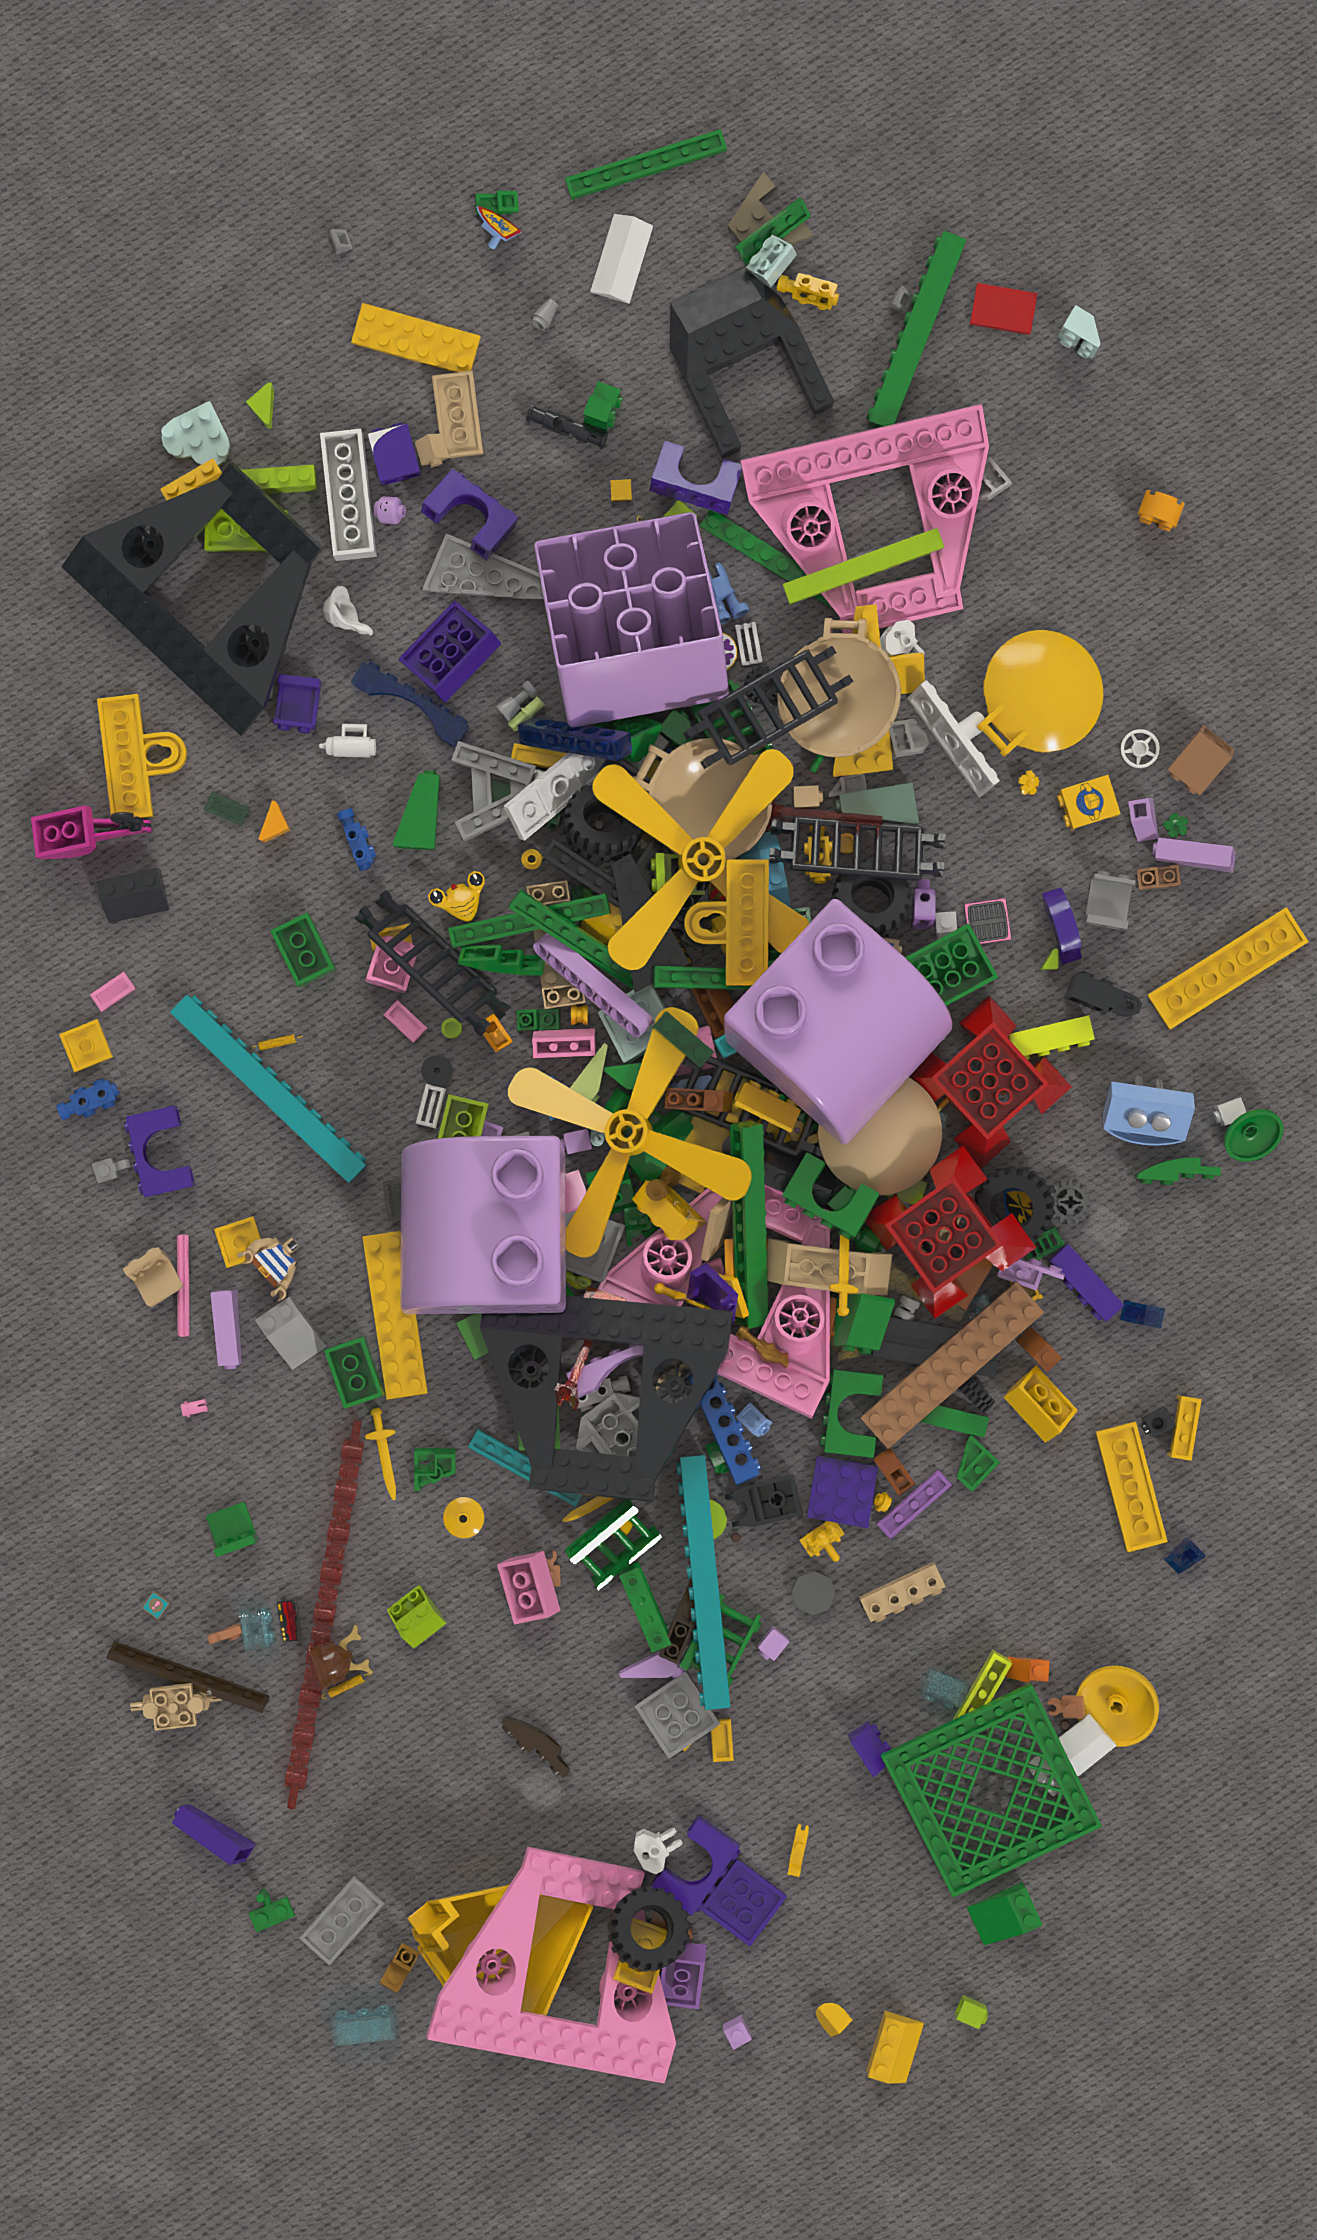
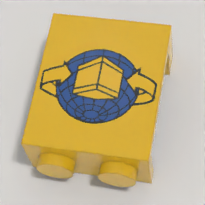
(1088, 802)

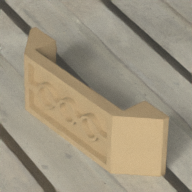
(555, 988)
(819, 1267)

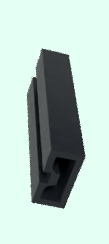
(917, 1340)

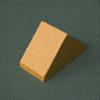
(274, 824)
(496, 1034)

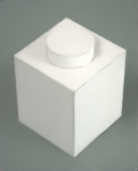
(1229, 1111)

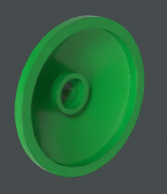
(1253, 1135)

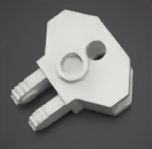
(900, 639)
(656, 1847)

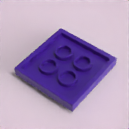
(842, 1492)
(743, 1902)

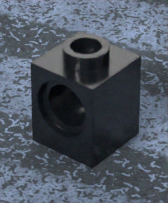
(1166, 1422)

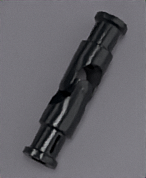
(581, 431)

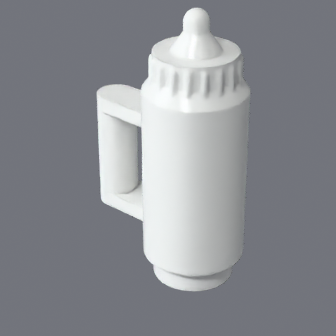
(350, 745)

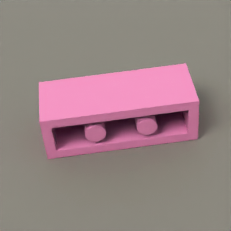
(564, 1043)

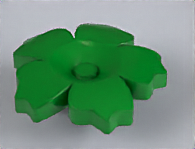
(1176, 825)

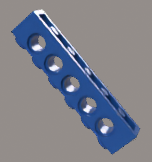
(739, 1473)

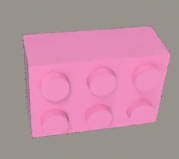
(528, 1587)

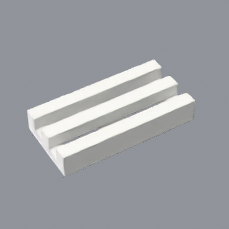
(745, 626)
(438, 1109)

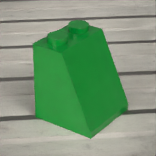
(864, 1324)

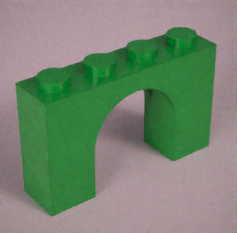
(847, 1220)
(837, 1438)

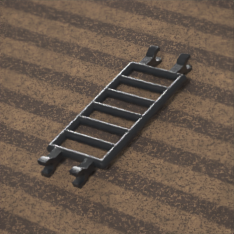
(781, 729)
(937, 840)
(396, 911)
(721, 1119)

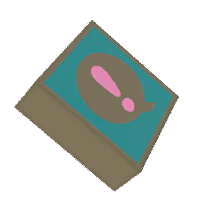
(156, 1605)

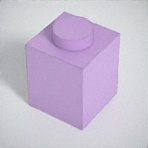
(576, 1141)
(772, 1644)
(737, 2032)

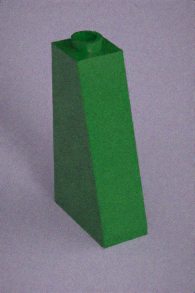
(420, 817)
(675, 1125)

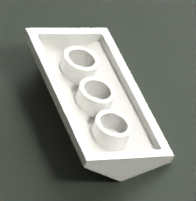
(621, 258)
(1084, 1746)

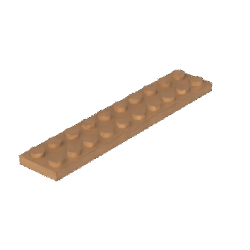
(952, 1364)

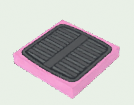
(988, 920)

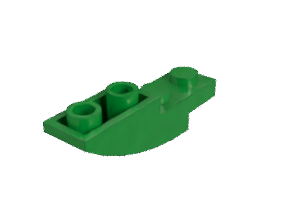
(1169, 1171)

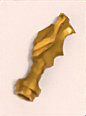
(767, 1351)

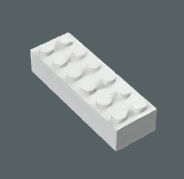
(348, 494)

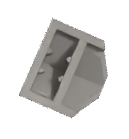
(993, 481)
(907, 738)

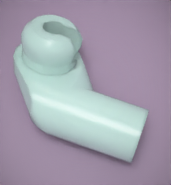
(596, 1137)

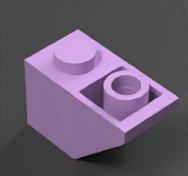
(1143, 819)

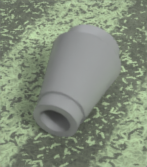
(543, 316)

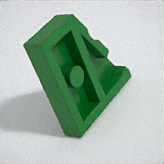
(975, 1464)

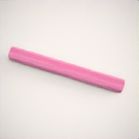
(183, 1293)

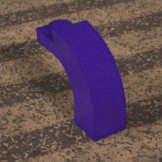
(1063, 924)

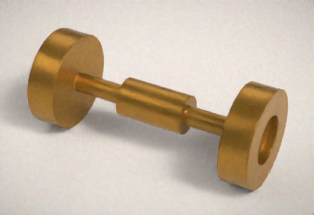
(657, 1189)

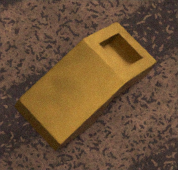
(399, 1968)

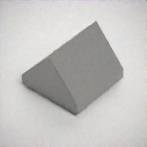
(339, 240)
(901, 300)

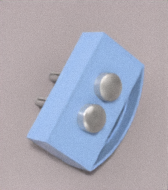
(1147, 1113)

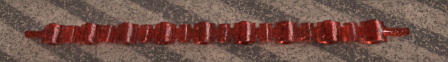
(324, 1611)

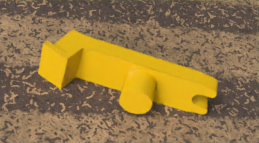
(798, 1851)

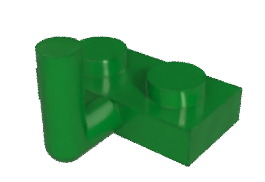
(271, 1912)

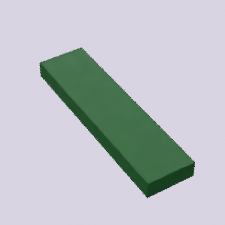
(779, 226)

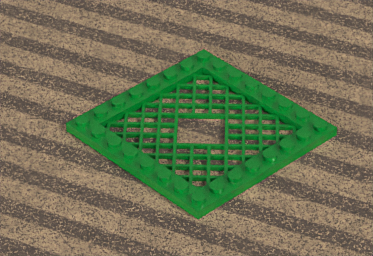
(969, 1725)

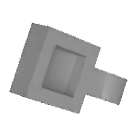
(107, 1169)

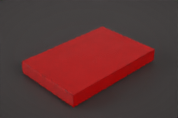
(1003, 308)

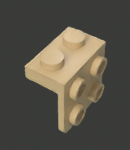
(154, 1276)

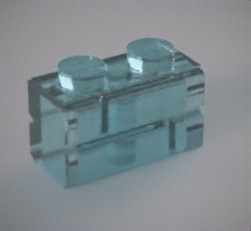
(944, 1688)

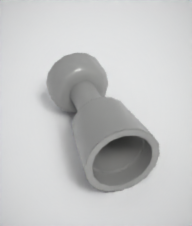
(510, 706)

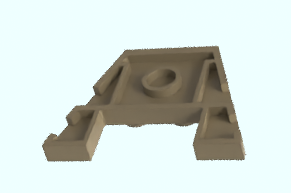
(754, 215)

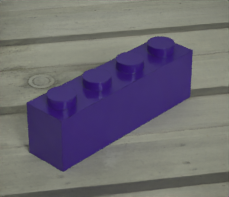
(1086, 1284)

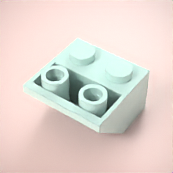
(771, 260)
(1077, 326)

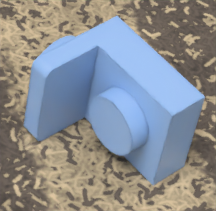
(754, 1420)

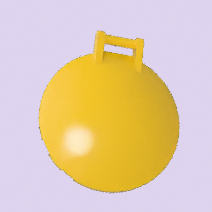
(1041, 693)

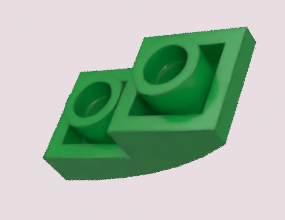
(538, 1019)

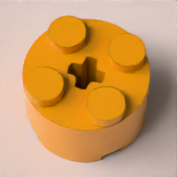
(1161, 510)

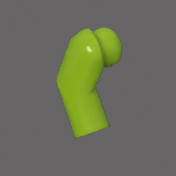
(577, 1282)

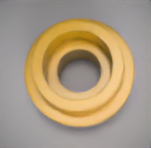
(531, 852)
(882, 1502)

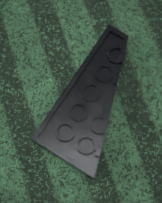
(632, 895)

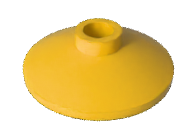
(471, 1510)

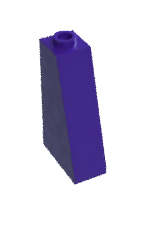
(213, 1835)

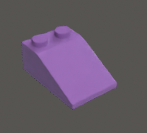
(684, 1977)

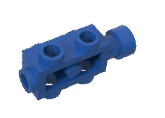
(359, 843)
(92, 1098)

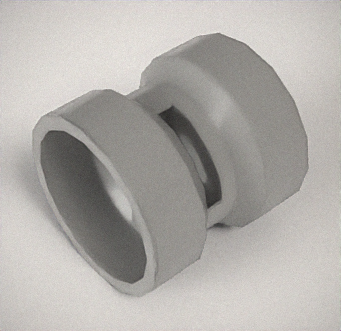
(908, 1304)

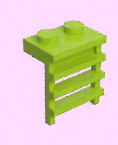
(662, 872)

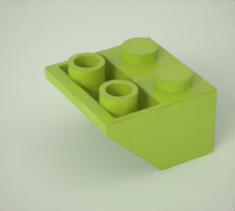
(416, 1617)

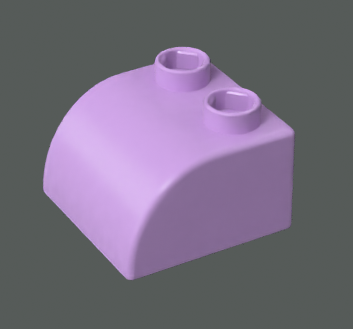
(632, 619)
(838, 1021)
(483, 1225)

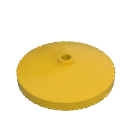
(1138, 1700)

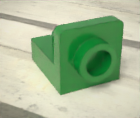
(716, 1458)

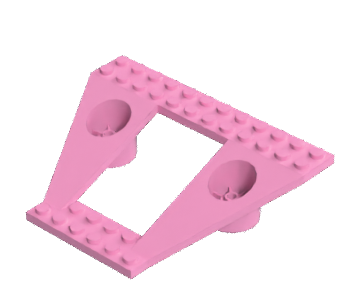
(931, 447)
(808, 1372)
(486, 2012)

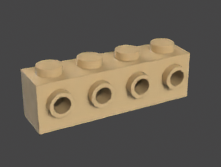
(901, 1592)

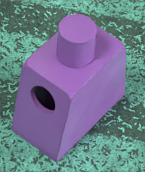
(923, 910)

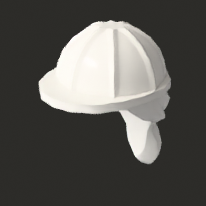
(342, 612)

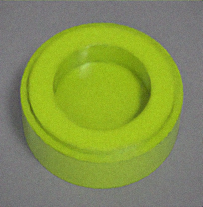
(451, 1028)

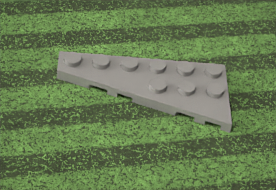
(466, 573)

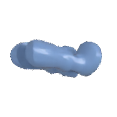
(723, 590)

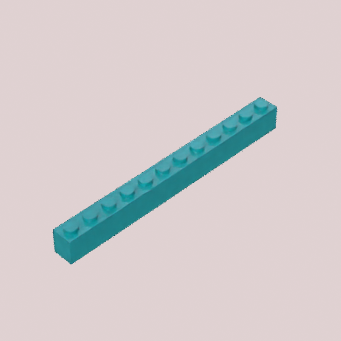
(269, 1088)
(704, 1583)

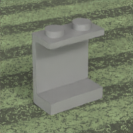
(1109, 901)

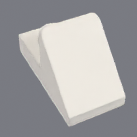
(945, 923)

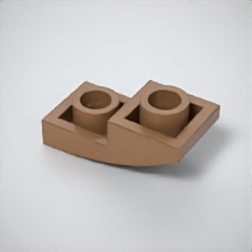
(1159, 877)

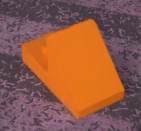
(1028, 1669)

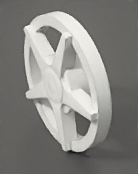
(1140, 748)

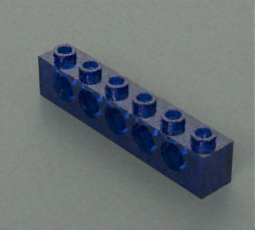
(576, 740)

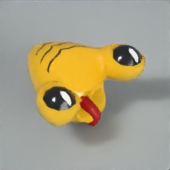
(460, 899)

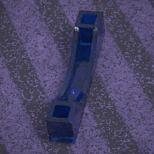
(374, 682)

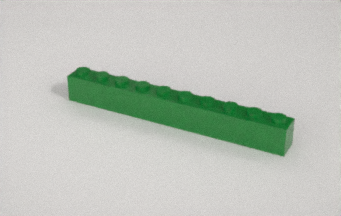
(917, 330)
(750, 1224)

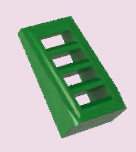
(1052, 1247)

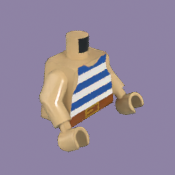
(273, 1262)

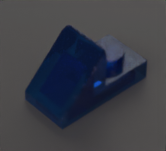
(1142, 1314)

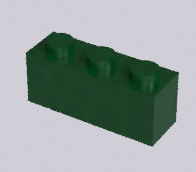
(682, 1039)

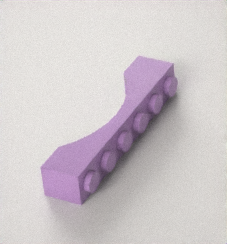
(598, 1369)

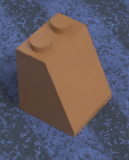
(1201, 760)

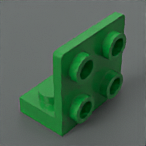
(232, 1529)

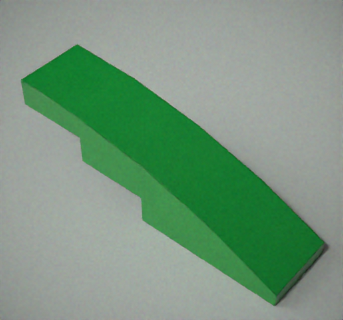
(497, 960)

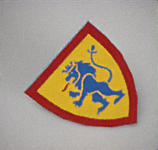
(497, 226)

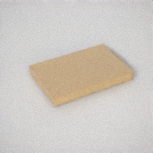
(717, 1228)

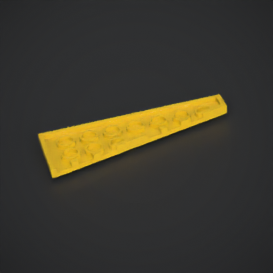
(878, 756)

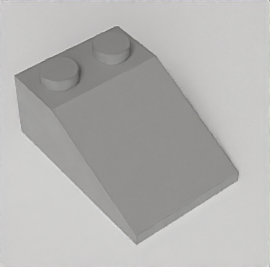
(290, 1332)

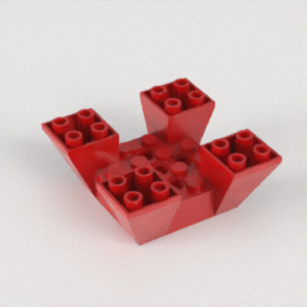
(1023, 1082)
(951, 1199)

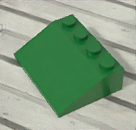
(954, 964)

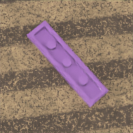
(914, 1504)

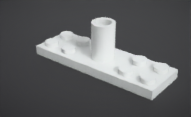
(955, 737)
(550, 792)

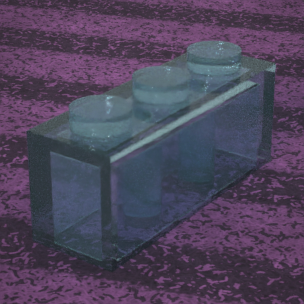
(364, 2026)

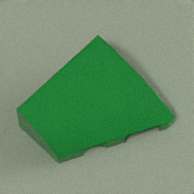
(636, 1223)
(441, 1465)

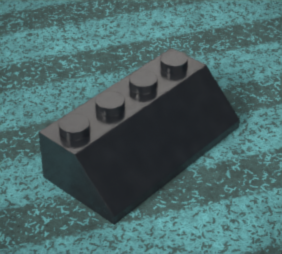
(781, 1167)

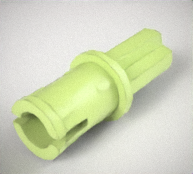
(526, 713)

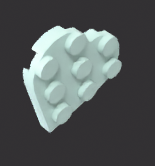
(197, 436)

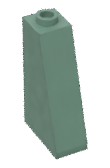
(892, 802)

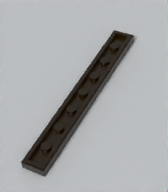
(184, 1675)

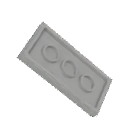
(342, 1920)

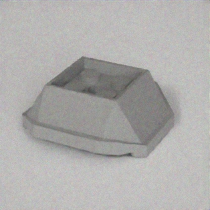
(605, 1421)

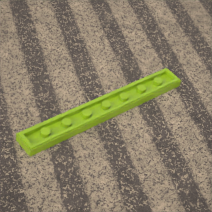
(863, 566)

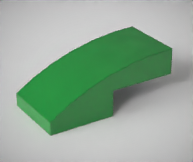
(501, 203)

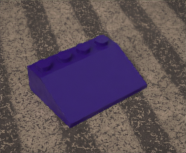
(451, 652)

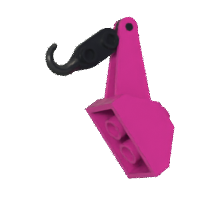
(72, 834)

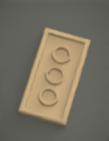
(458, 413)

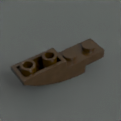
(679, 1629)
(531, 1737)

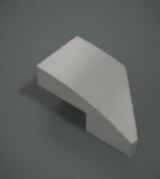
(849, 784)

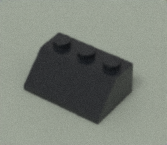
(133, 895)

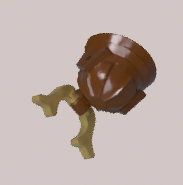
(334, 1661)

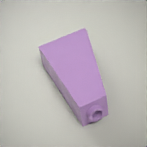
(1195, 854)
(226, 1327)

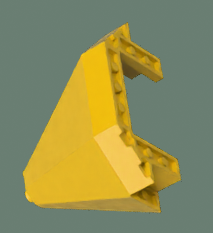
(451, 1923)

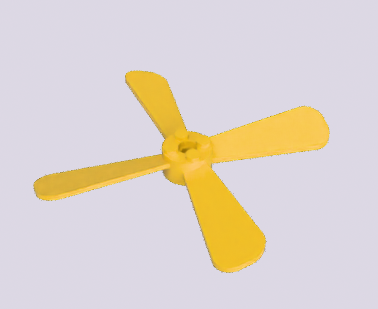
(644, 930)
(714, 1170)

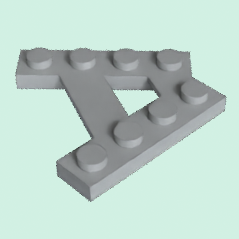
(483, 765)

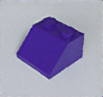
(869, 1746)

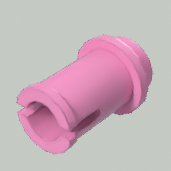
(193, 1407)

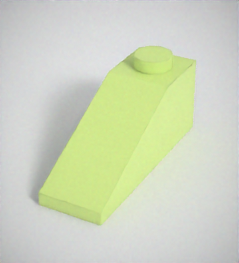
(590, 1079)

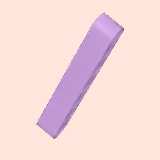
(593, 985)

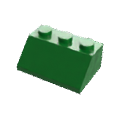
(642, 731)

